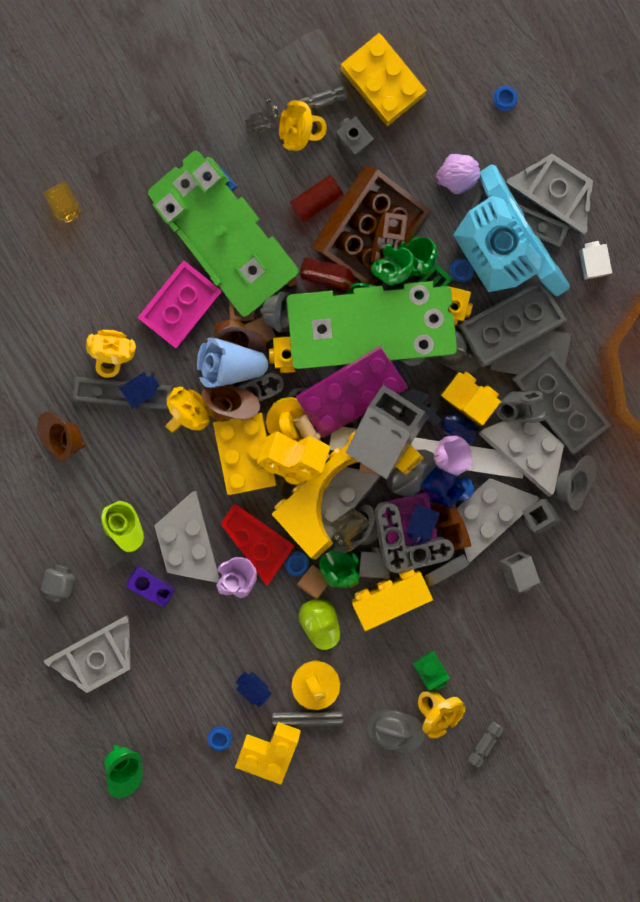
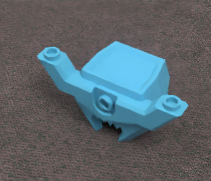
(502, 242)

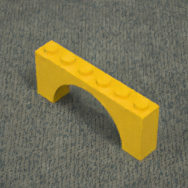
(302, 511)

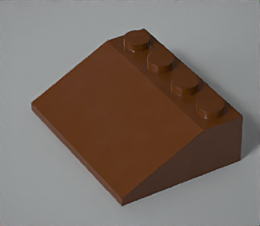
(353, 225)

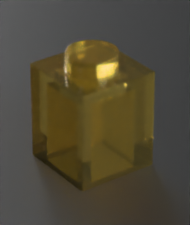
(63, 202)

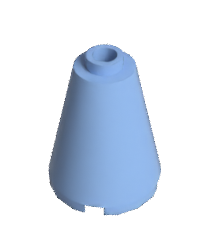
(228, 363)

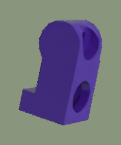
(150, 586)

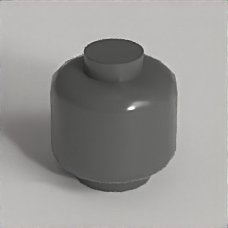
(57, 583)

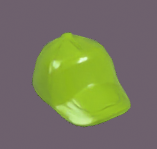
(122, 525)
(320, 623)

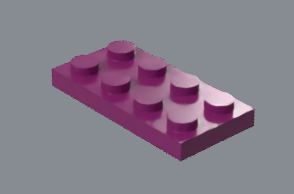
(349, 391)

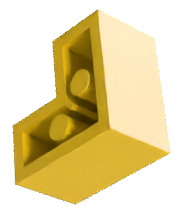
(470, 399)
(293, 459)
(270, 758)

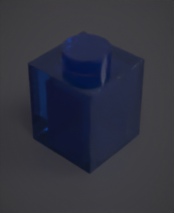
(140, 389)
(443, 487)
(421, 523)

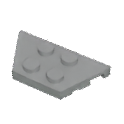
(557, 190)
(529, 449)
(343, 493)
(491, 512)
(186, 541)
(96, 657)

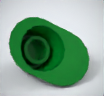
(123, 771)

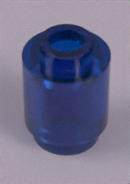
(460, 426)
(253, 688)

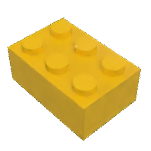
(383, 79)
(239, 450)
(391, 598)

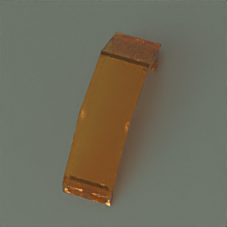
(612, 370)

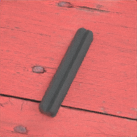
(308, 719)

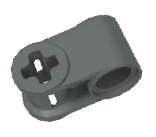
(524, 407)

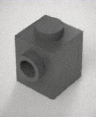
(354, 136)
(541, 516)
(372, 564)
(519, 572)

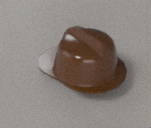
(236, 333)
(230, 402)
(59, 436)

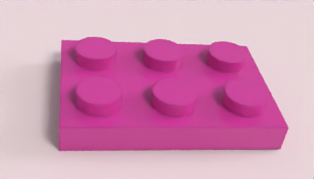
(180, 304)

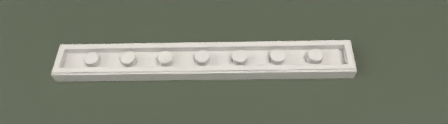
(483, 459)

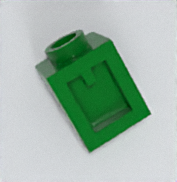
(431, 671)

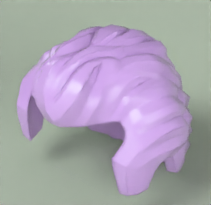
(458, 173)
(453, 455)
(237, 577)

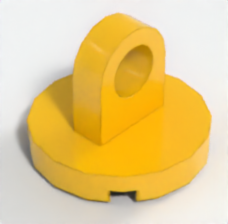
(296, 126)
(111, 348)
(187, 410)
(281, 417)
(315, 685)
(441, 715)

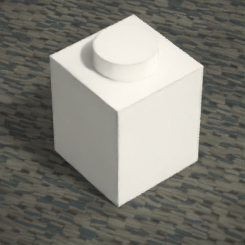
(595, 260)

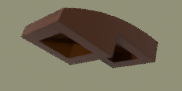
(389, 231)
(452, 526)

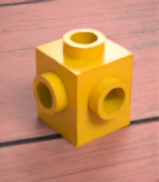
(461, 299)
(275, 355)

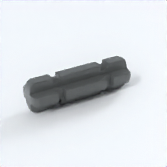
(325, 98)
(485, 744)

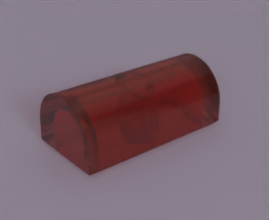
(316, 198)
(326, 274)

